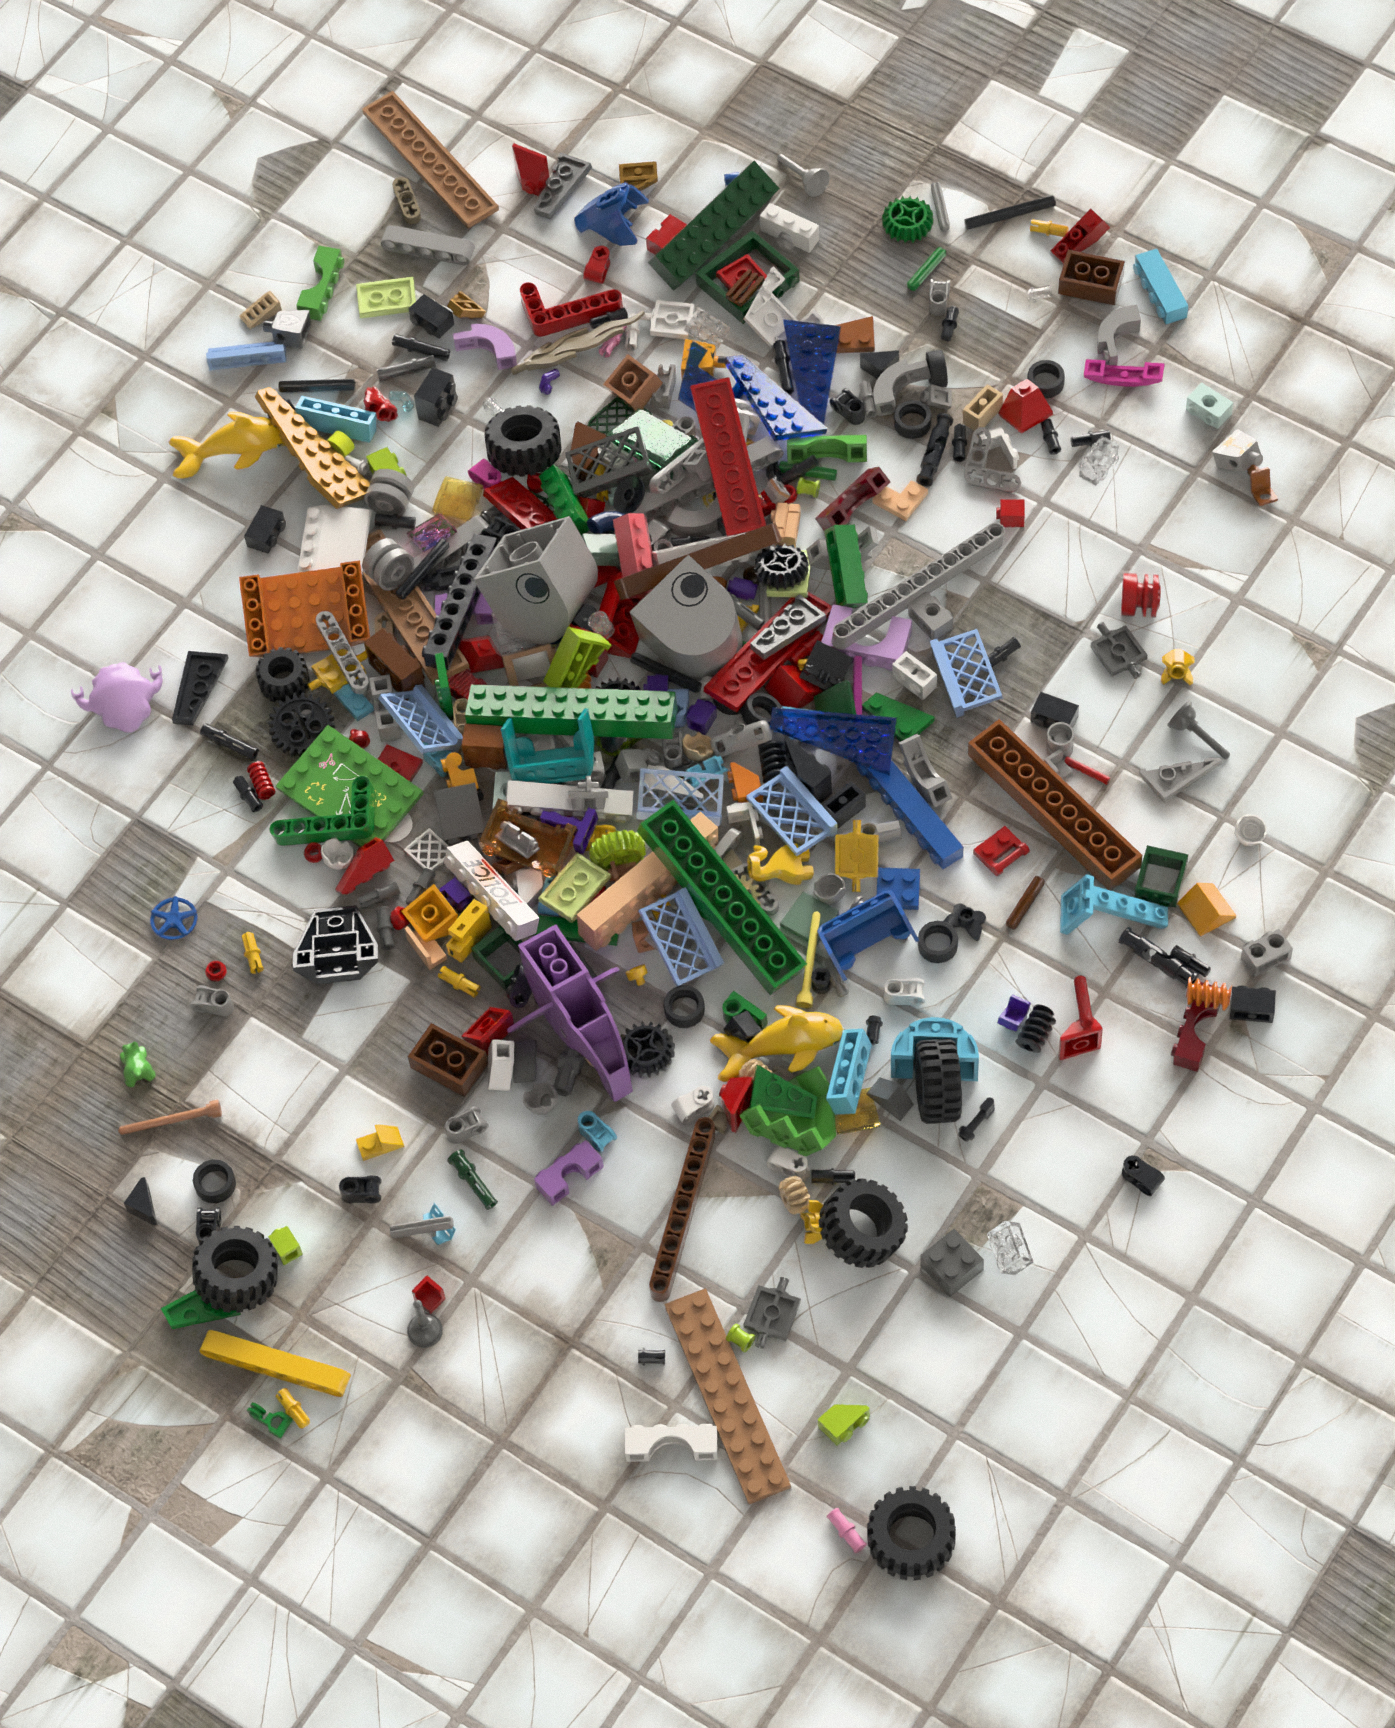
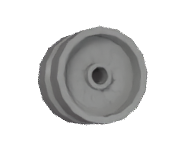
(389, 492)
(388, 564)

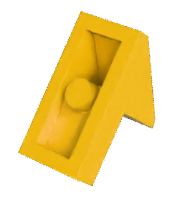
(381, 1142)

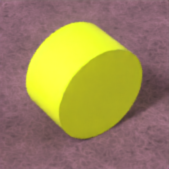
(341, 443)

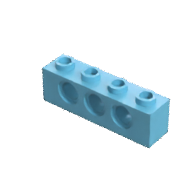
(849, 1071)

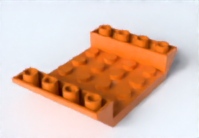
(285, 608)

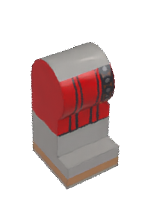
(772, 494)

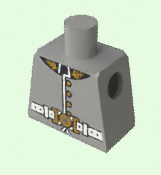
(1237, 452)

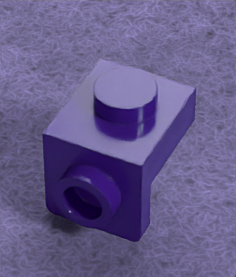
(1015, 1013)

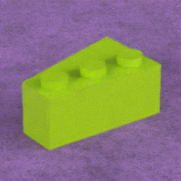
(574, 658)

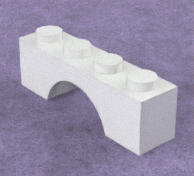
(644, 1441)

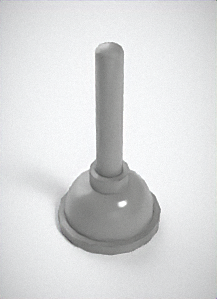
(814, 180)

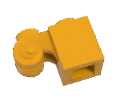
(456, 776)

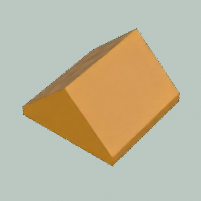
(1205, 908)
(431, 914)

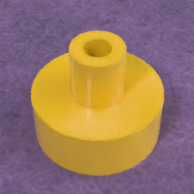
(637, 973)

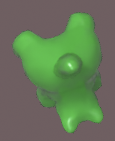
(135, 1064)

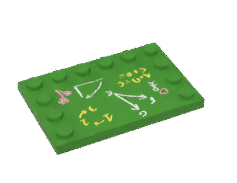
(324, 780)

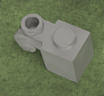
(632, 760)

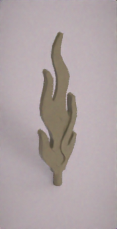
(571, 343)

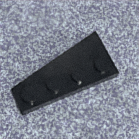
(196, 684)

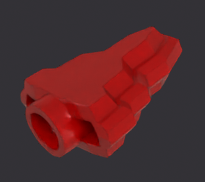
(376, 402)

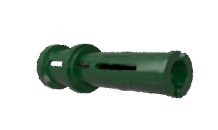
(467, 1170)

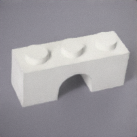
(802, 231)

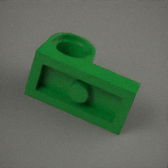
(740, 1004)

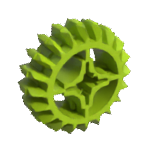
(618, 847)

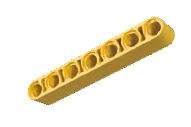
(275, 1363)

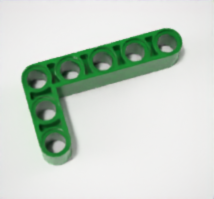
(332, 822)

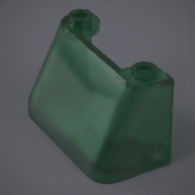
(661, 440)

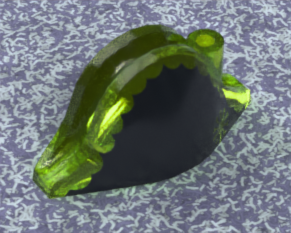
(613, 745)

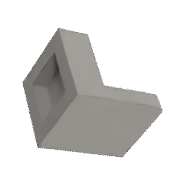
(1056, 762)

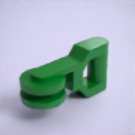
(256, 1411)

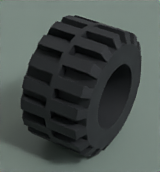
(278, 662)

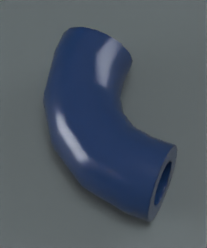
(603, 522)

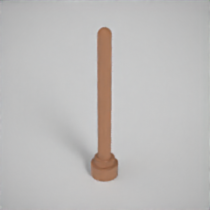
(212, 1109)

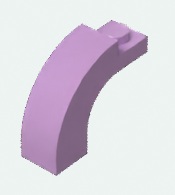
(488, 338)

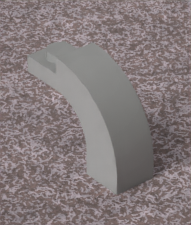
(1117, 323)
(893, 380)
(695, 522)
(818, 552)
(927, 781)

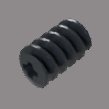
(771, 759)
(1036, 1028)

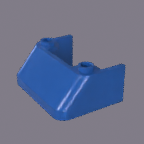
(864, 927)

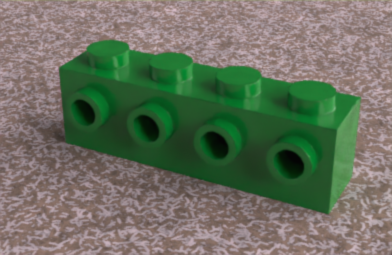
(562, 497)
(846, 566)

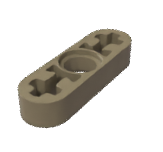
(405, 207)

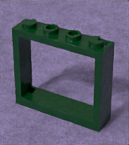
(742, 247)

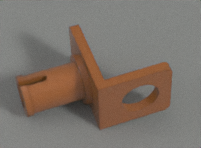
(1261, 484)

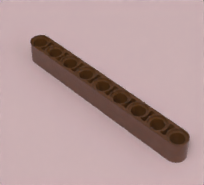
(705, 557)
(678, 1217)

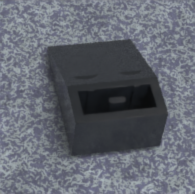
(808, 770)

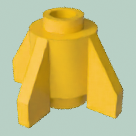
(1177, 666)
(811, 1222)

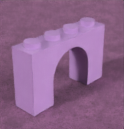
(878, 655)

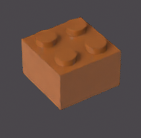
(484, 747)

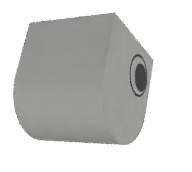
(538, 580)
(689, 621)

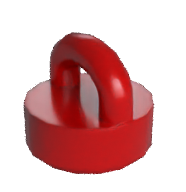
(534, 483)
(360, 738)
(398, 919)

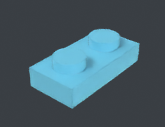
(354, 703)

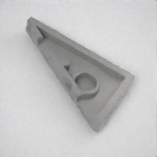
(1172, 779)

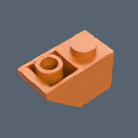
(744, 783)

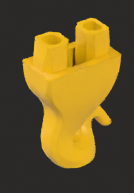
(782, 865)

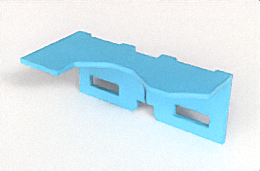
(441, 1236)

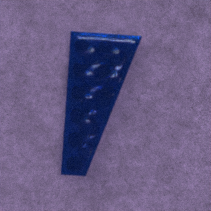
(812, 360)
(776, 408)
(851, 736)

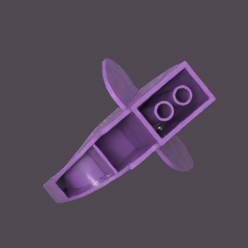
(575, 1007)

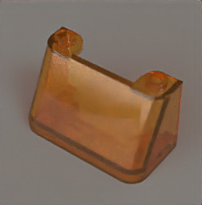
(554, 842)

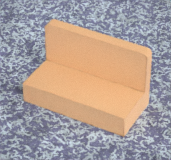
(429, 951)

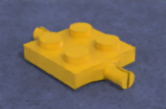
(329, 673)
(856, 855)

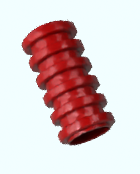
(261, 780)

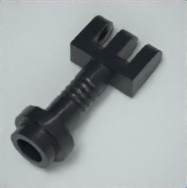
(986, 1110)

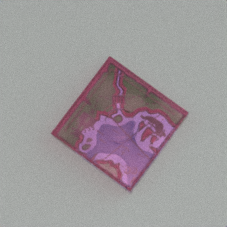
(431, 531)

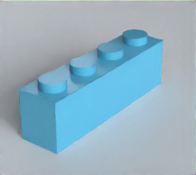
(1161, 286)
(333, 417)

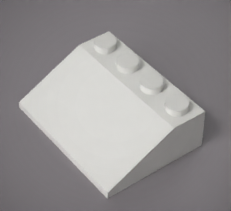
(333, 537)

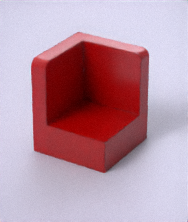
(592, 506)
(429, 1294)

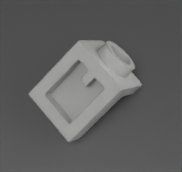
(937, 397)

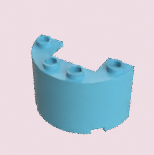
(933, 1029)

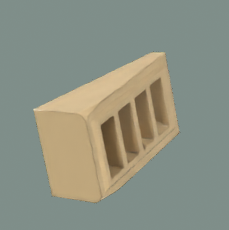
(263, 301)

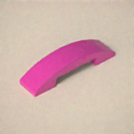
(1123, 375)

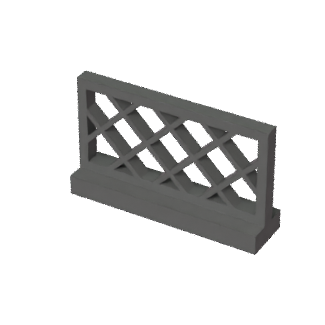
(609, 479)

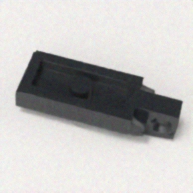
(440, 580)

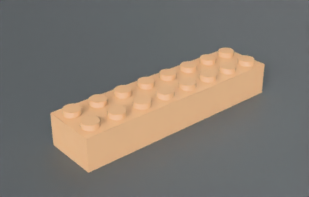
(632, 892)

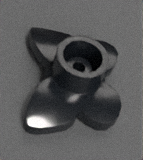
(967, 918)

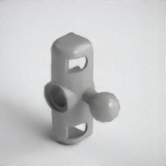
(741, 737)

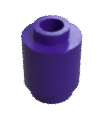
(742, 588)

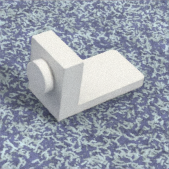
(998, 439)
(742, 812)

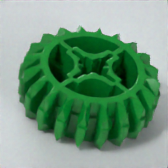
(908, 214)

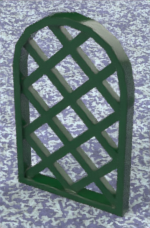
(606, 408)

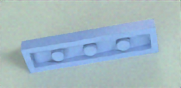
(245, 355)

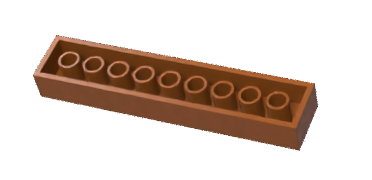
(1055, 805)

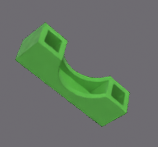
(327, 264)
(846, 447)

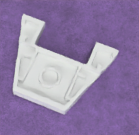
(768, 312)

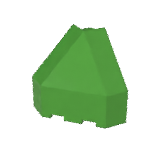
(792, 1131)

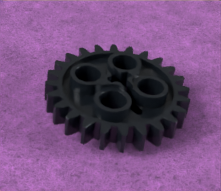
(284, 733)

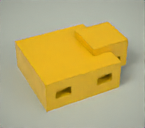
(468, 930)

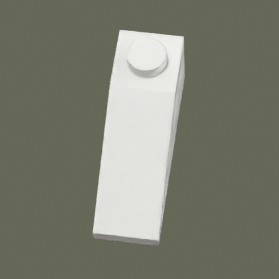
(671, 782)

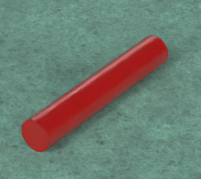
(1087, 770)

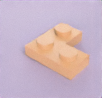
(901, 504)

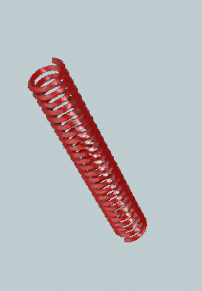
(1083, 1001)

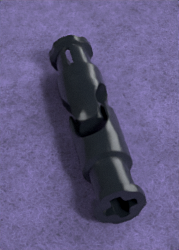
(934, 449)
(1167, 964)

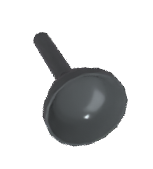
(1185, 719)
(424, 1328)

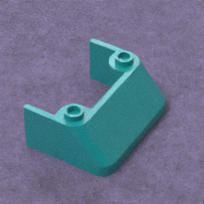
(551, 764)

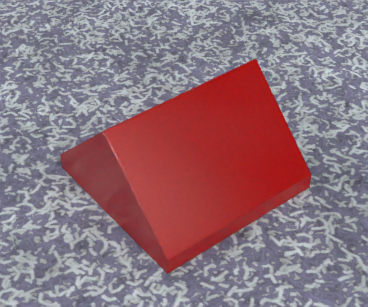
(790, 688)
(489, 1027)

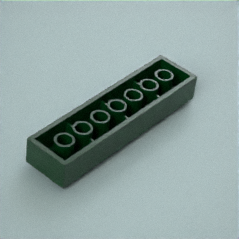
(713, 225)

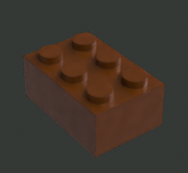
(1091, 277)
(390, 658)
(447, 1059)

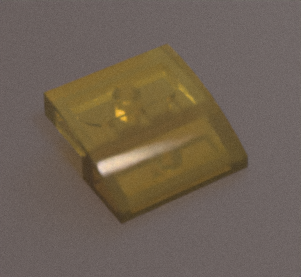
(457, 498)
(864, 1118)

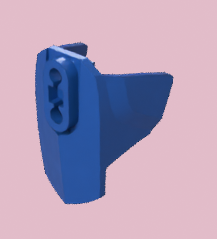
(606, 214)

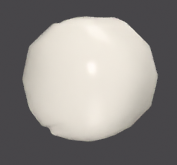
(1250, 830)
(337, 854)

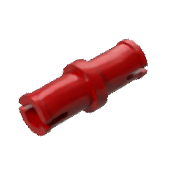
(805, 648)

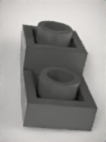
(525, 1061)

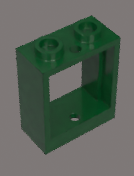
(1167, 859)
(488, 946)

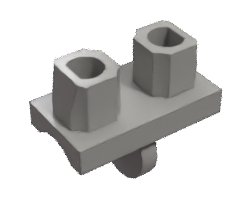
(578, 797)

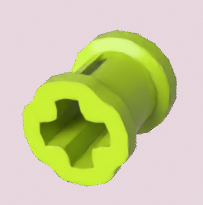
(808, 487)
(740, 1338)

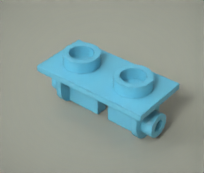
(711, 765)

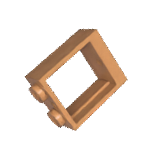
(509, 667)

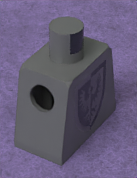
(289, 328)

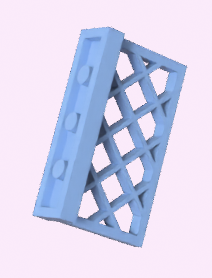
(948, 676)
(429, 714)
(808, 804)
(646, 811)
(698, 933)

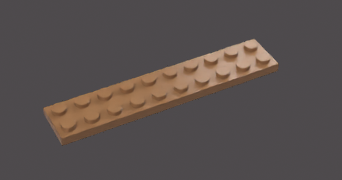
(430, 159)
(412, 618)
(727, 1396)

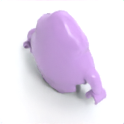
(121, 696)

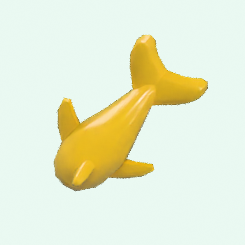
(243, 436)
(795, 1034)

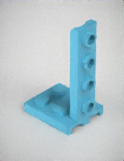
(1083, 897)

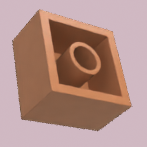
(633, 383)

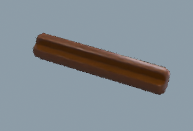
(1025, 902)

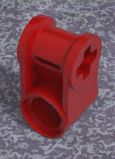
(598, 265)

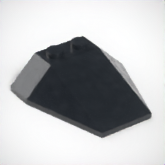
(335, 947)

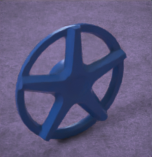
(174, 918)

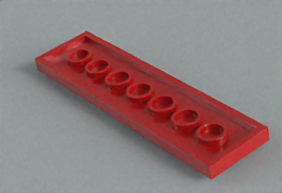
(728, 456)
(528, 511)
(748, 671)

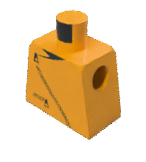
(709, 361)

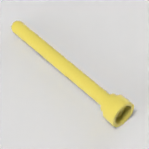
(805, 998)

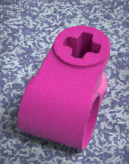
(484, 474)

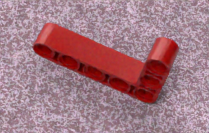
(566, 315)

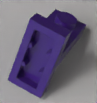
(584, 828)

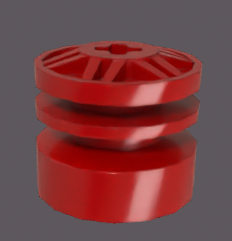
(1140, 595)

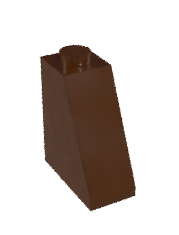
(582, 436)

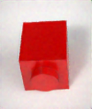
(1011, 512)

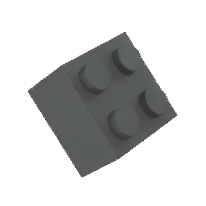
(952, 1262)

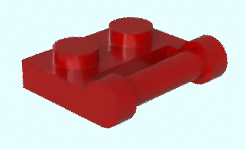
(996, 847)

